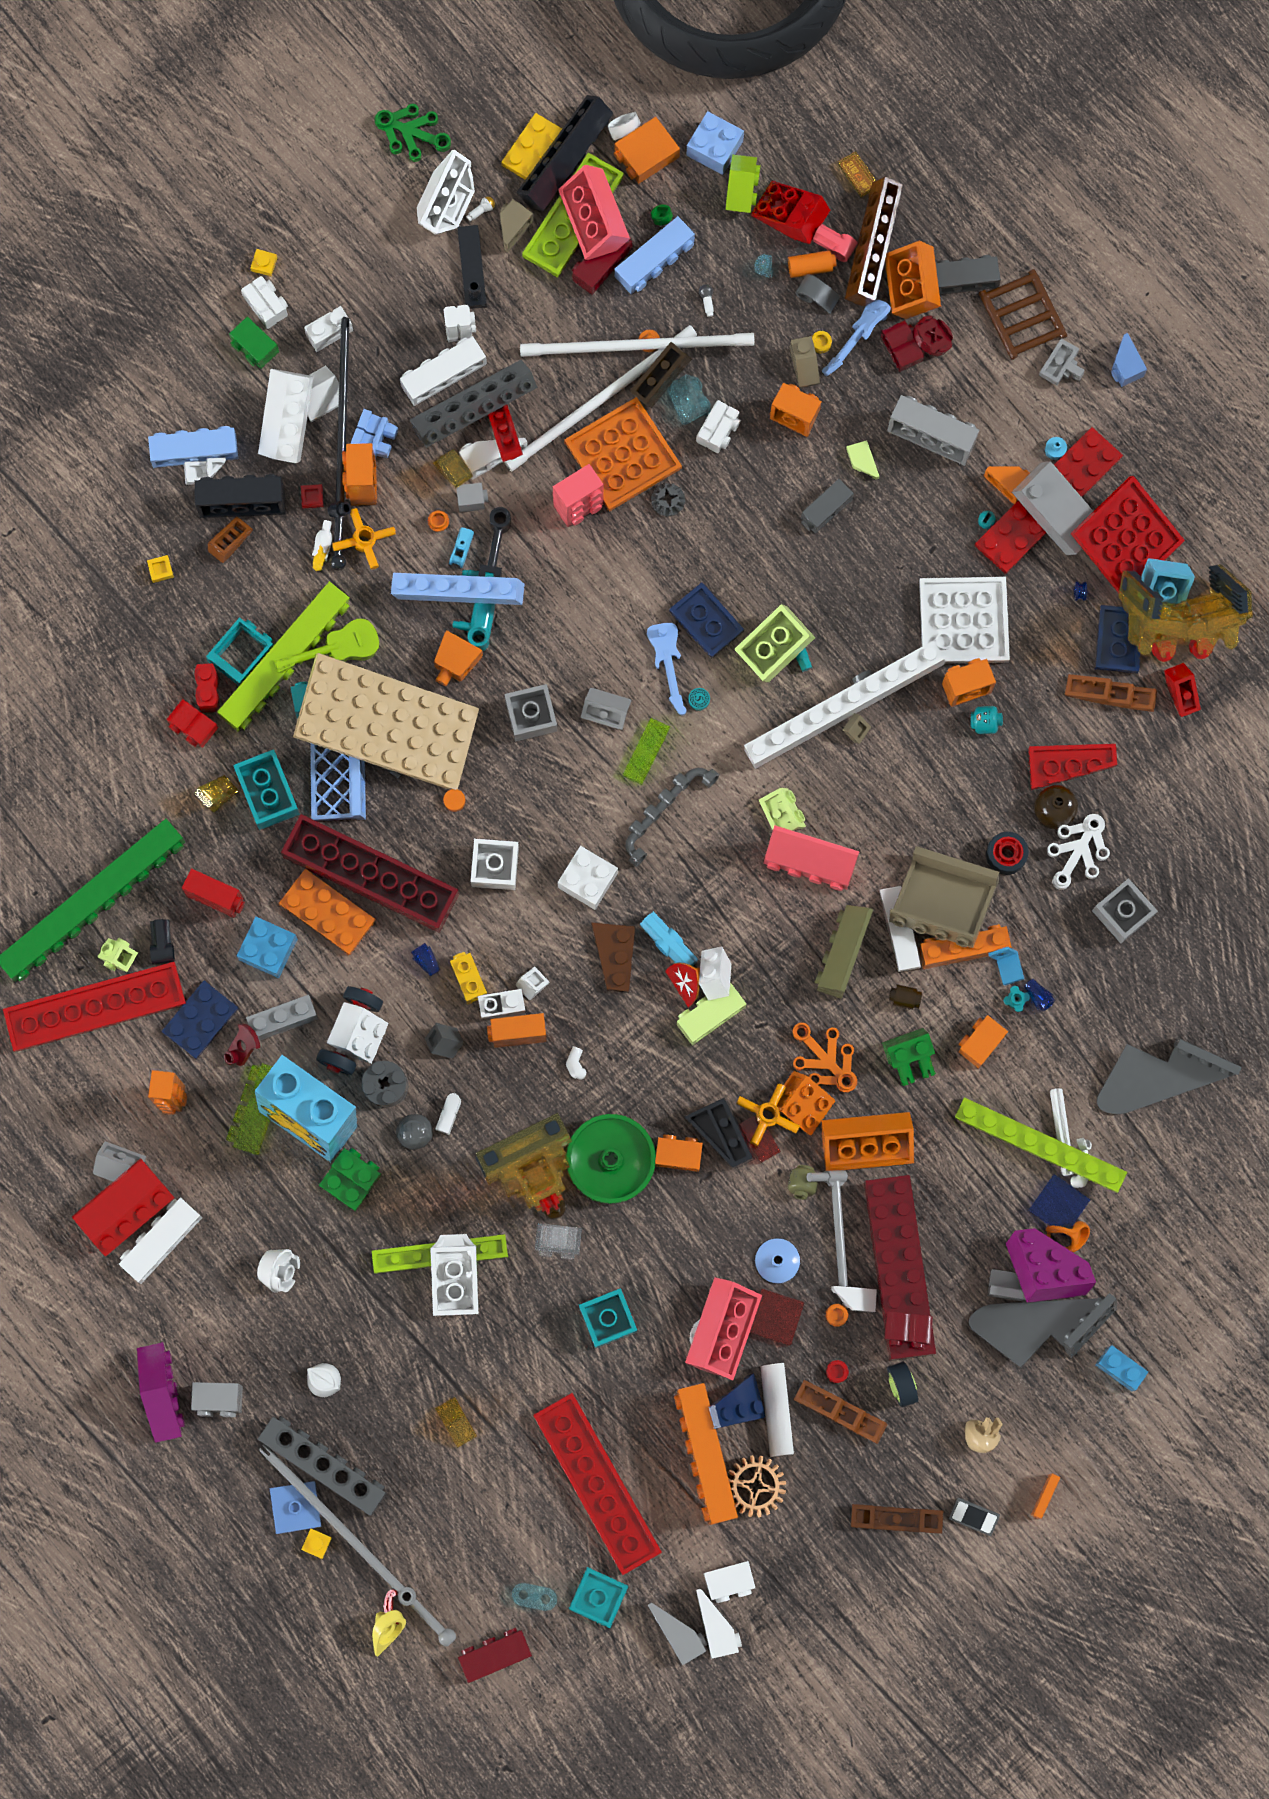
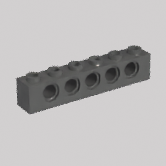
(473, 403)
(271, 1438)

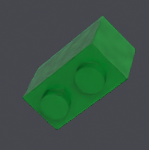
(253, 343)

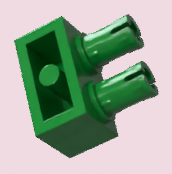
(907, 1049)

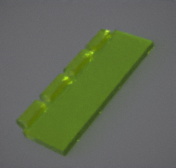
(253, 1123)

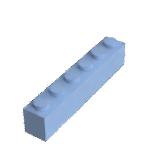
(457, 588)

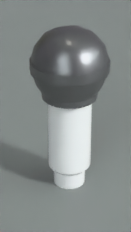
(706, 293)

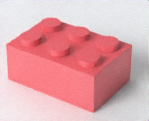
(578, 496)

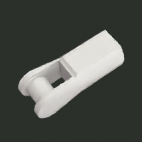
(449, 1113)

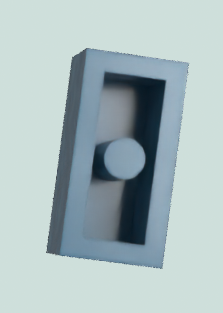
(1121, 1368)

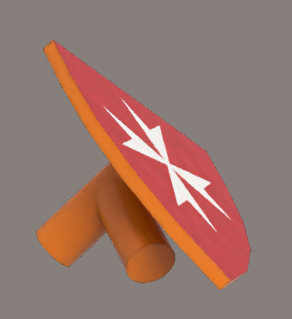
(685, 980)

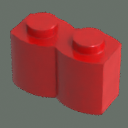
(206, 691)
(192, 724)

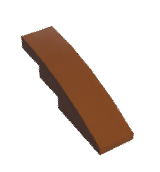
(1110, 693)
(840, 1411)

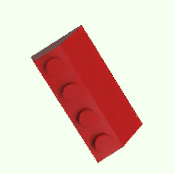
(123, 1207)

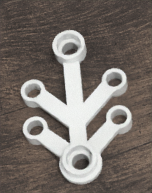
(1080, 848)

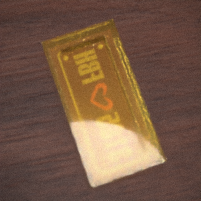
(857, 173)

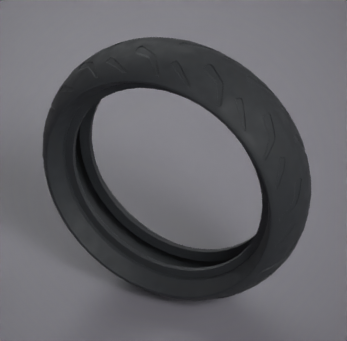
(725, 54)

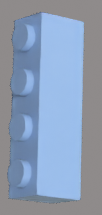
(655, 255)
(192, 446)

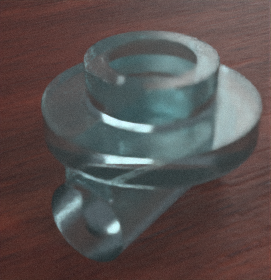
(763, 265)

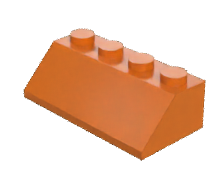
(868, 1141)

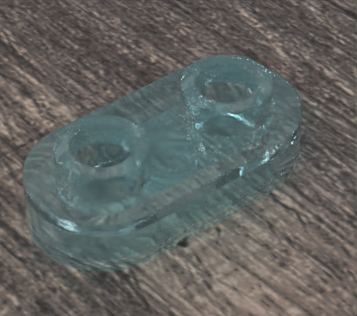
(534, 1596)

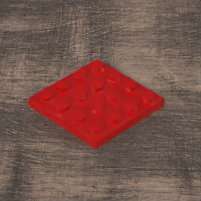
(1126, 532)

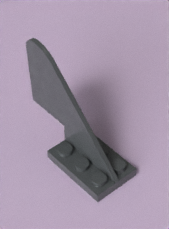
(1145, 1079)
(1024, 1327)

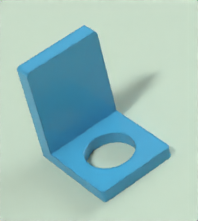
(1008, 965)

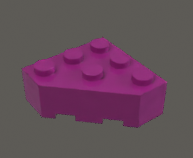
(1047, 1268)
(159, 1392)

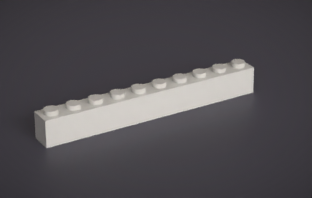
(844, 704)

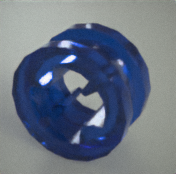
(1080, 591)

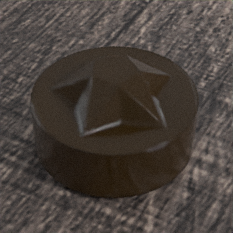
(555, 1214)

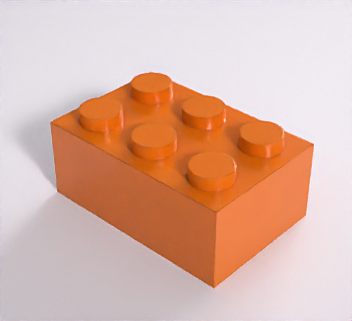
(912, 280)
(360, 474)

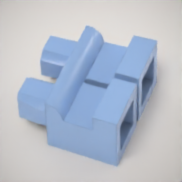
(373, 430)

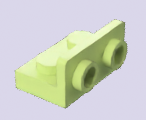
(782, 810)

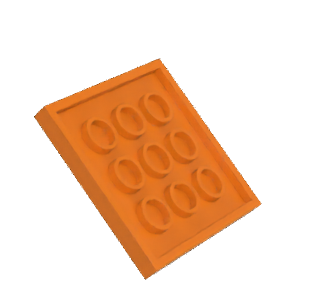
(624, 453)

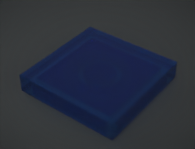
(1059, 1204)

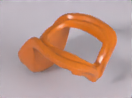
(1079, 1234)

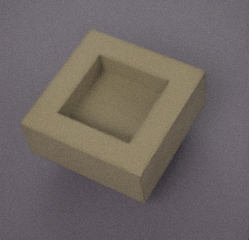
(856, 728)

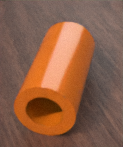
(811, 264)

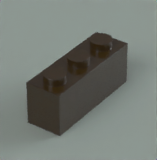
(661, 375)

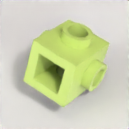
(117, 954)

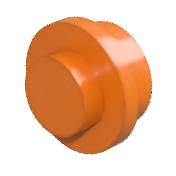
(438, 521)

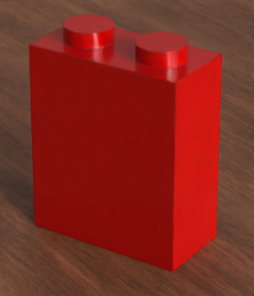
(213, 893)

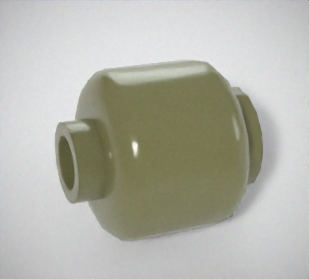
(798, 1182)

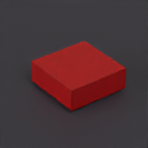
(312, 496)

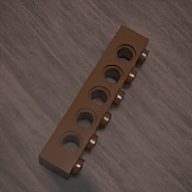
(873, 241)

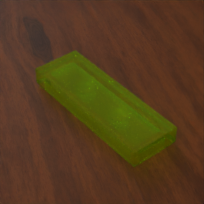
(646, 751)

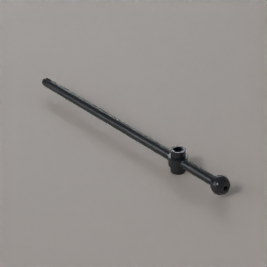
(339, 508)

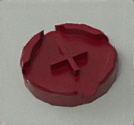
(933, 335)

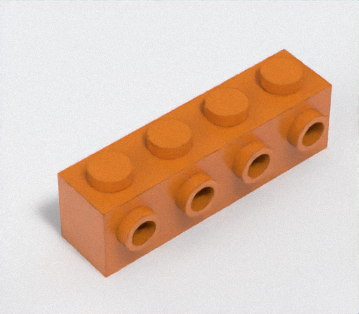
(945, 952)
(167, 1092)

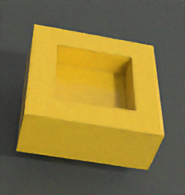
(263, 262)
(160, 568)
(316, 1543)

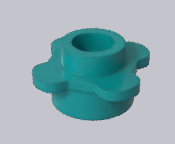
(1010, 999)

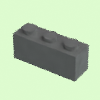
(968, 274)

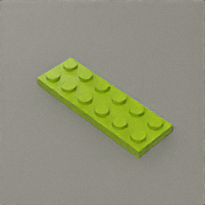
(555, 238)

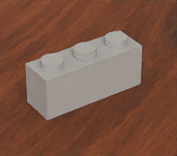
(283, 1017)

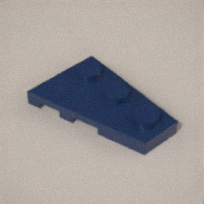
(738, 1405)

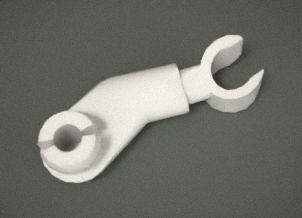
(1078, 1181)

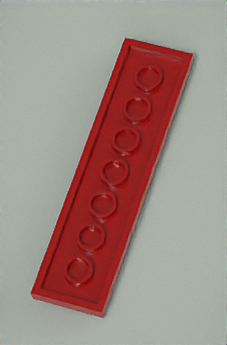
(1018, 530)
(94, 1006)
(597, 1484)

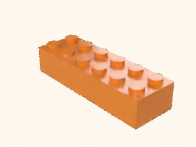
(707, 1454)

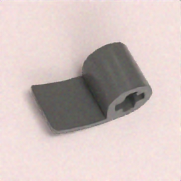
(815, 290)

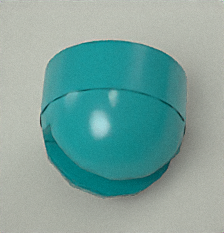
(991, 521)

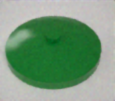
(611, 1158)

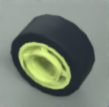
(902, 1384)

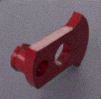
(235, 1052)

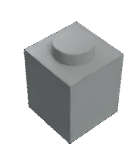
(471, 497)

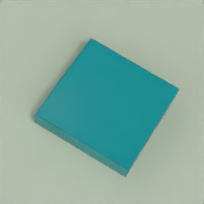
(598, 1597)

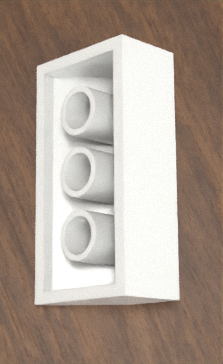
(285, 415)

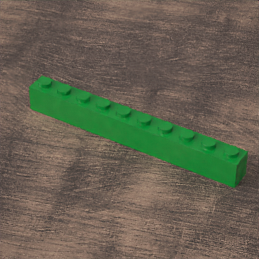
(90, 900)

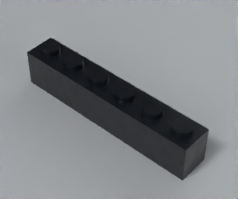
(565, 153)

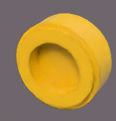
(822, 341)

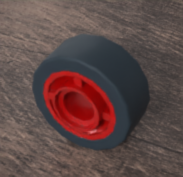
(1009, 841)

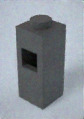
(826, 506)

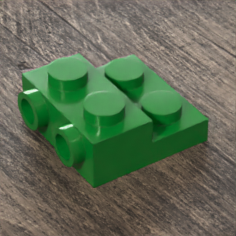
(350, 1178)

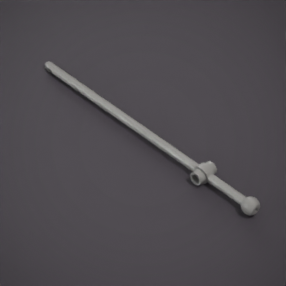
(447, 1635)

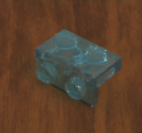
(689, 399)

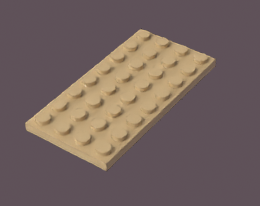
(386, 722)

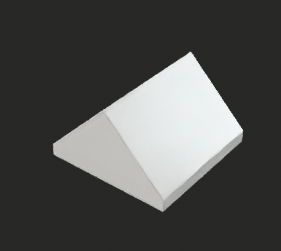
(323, 393)

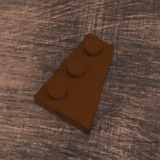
(615, 954)

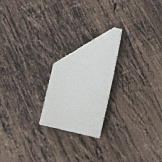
(199, 469)
(857, 1298)

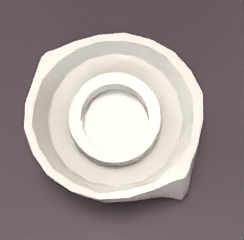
(623, 125)
(323, 1380)

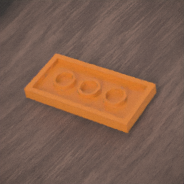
(327, 912)

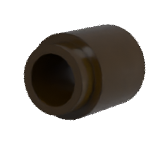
(905, 997)

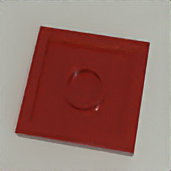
(777, 1317)

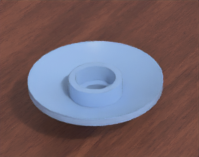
(777, 1272)

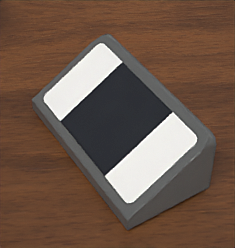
(974, 1516)

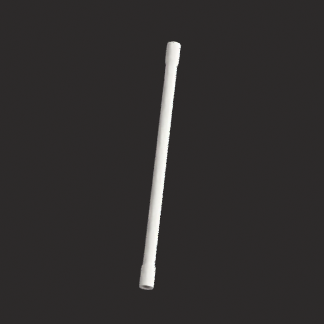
(538, 349)
(591, 405)

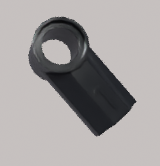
(161, 949)

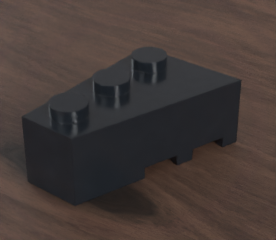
(723, 1132)

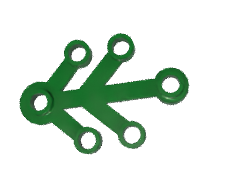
(410, 129)

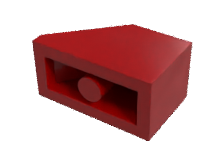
(1182, 689)

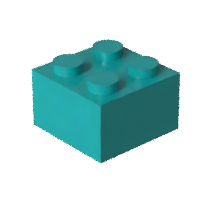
(608, 1318)

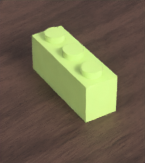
(709, 1015)

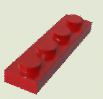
(505, 434)

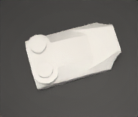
(454, 1276)

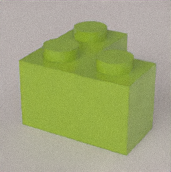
(742, 179)

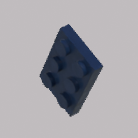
(706, 620)
(1113, 648)
(200, 1019)

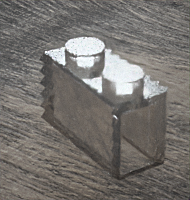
(558, 1240)

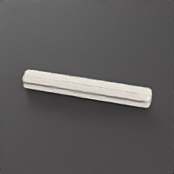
(1060, 1120)

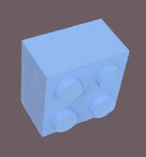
(715, 143)

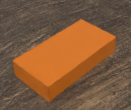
(1045, 1496)

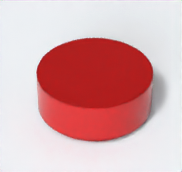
(837, 1371)

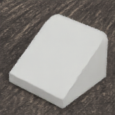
(532, 983)

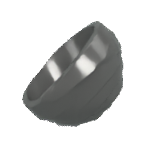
(414, 1131)

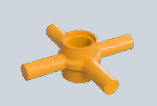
(364, 546)
(772, 1107)

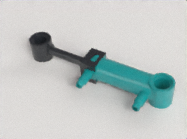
(482, 612)

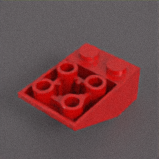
(791, 211)

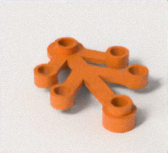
(827, 1060)

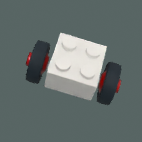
(354, 1032)

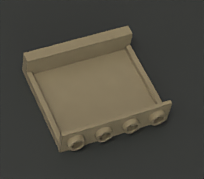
(944, 897)

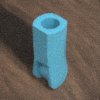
(462, 545)

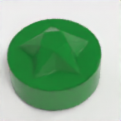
(661, 215)

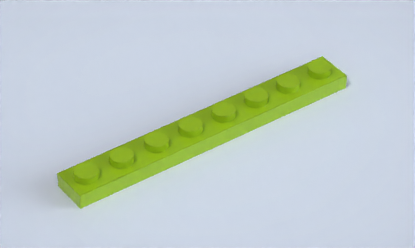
(1041, 1145)

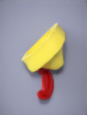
(387, 1624)

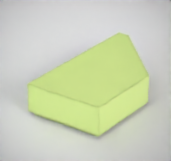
(862, 459)

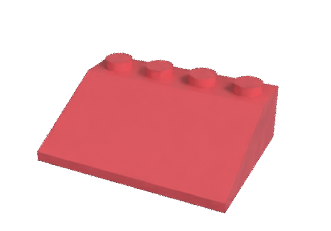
(810, 858)

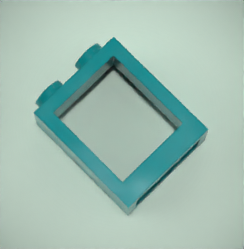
(224, 667)

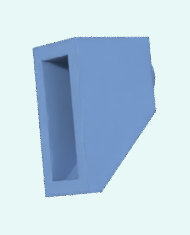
(1128, 363)

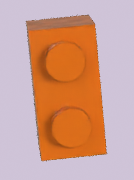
(982, 1041)
(678, 1153)

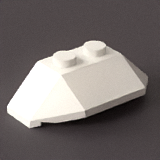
(446, 194)

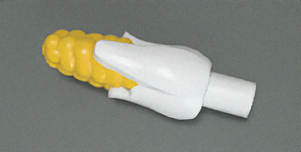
(322, 545)

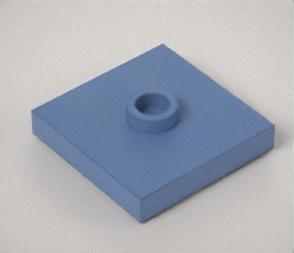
(292, 1510)

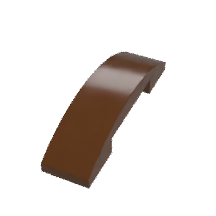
(897, 1519)

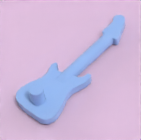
(871, 315)
(664, 639)

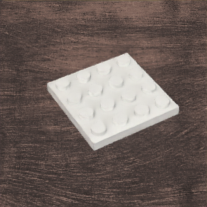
(966, 618)

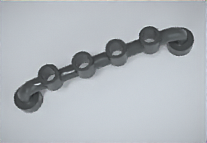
(666, 799)

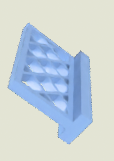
(356, 787)

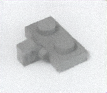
(1062, 364)

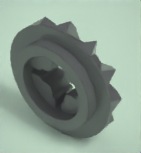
(661, 506)

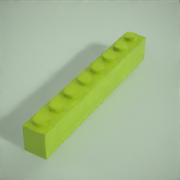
(299, 638)

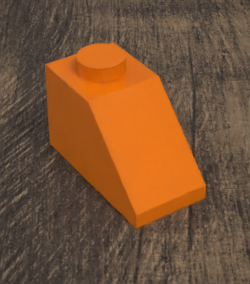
(1006, 479)

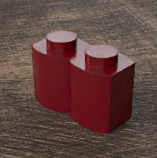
(902, 345)
(908, 1328)

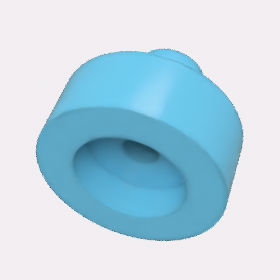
(1055, 448)

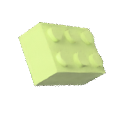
(774, 643)

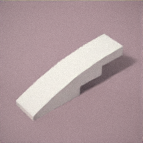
(901, 937)

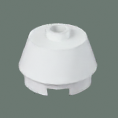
(277, 1269)

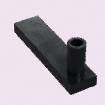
(472, 266)

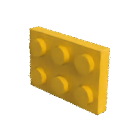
(530, 146)

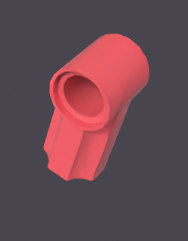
(838, 244)

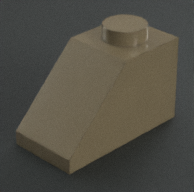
(514, 222)
(804, 362)

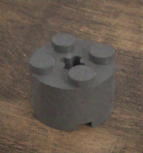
(390, 1095)

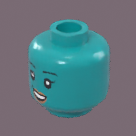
(986, 719)

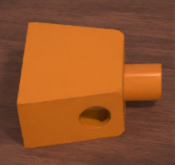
(455, 658)

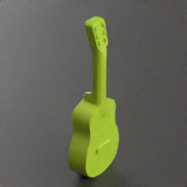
(353, 642)

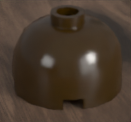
(1053, 815)

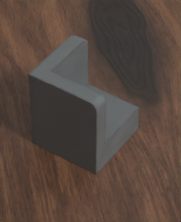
(444, 1040)

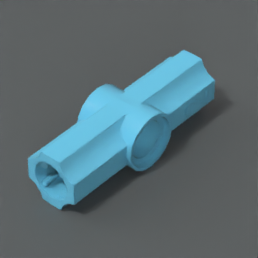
(667, 940)

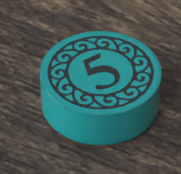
(699, 699)

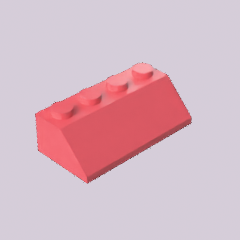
(593, 212)
(723, 1328)

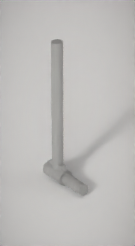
(835, 1179)

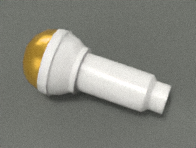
(486, 204)

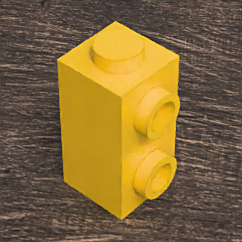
(468, 977)

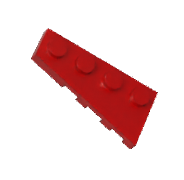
(1065, 762)

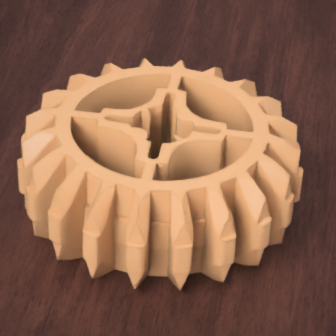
(770, 1489)

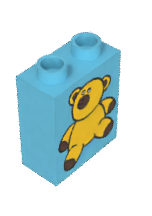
(306, 1108)

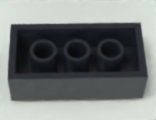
(240, 496)

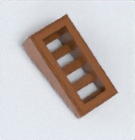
(220, 549)

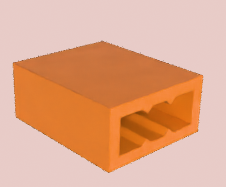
(646, 150)
(517, 1030)

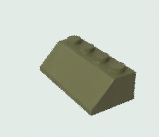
(844, 950)

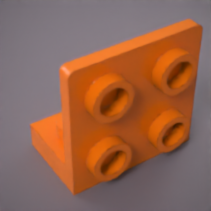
(804, 1102)

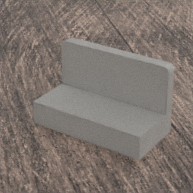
(605, 708)
(114, 1161)
(1005, 1285)

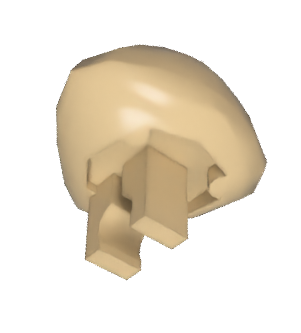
(981, 1435)

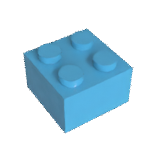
(267, 947)

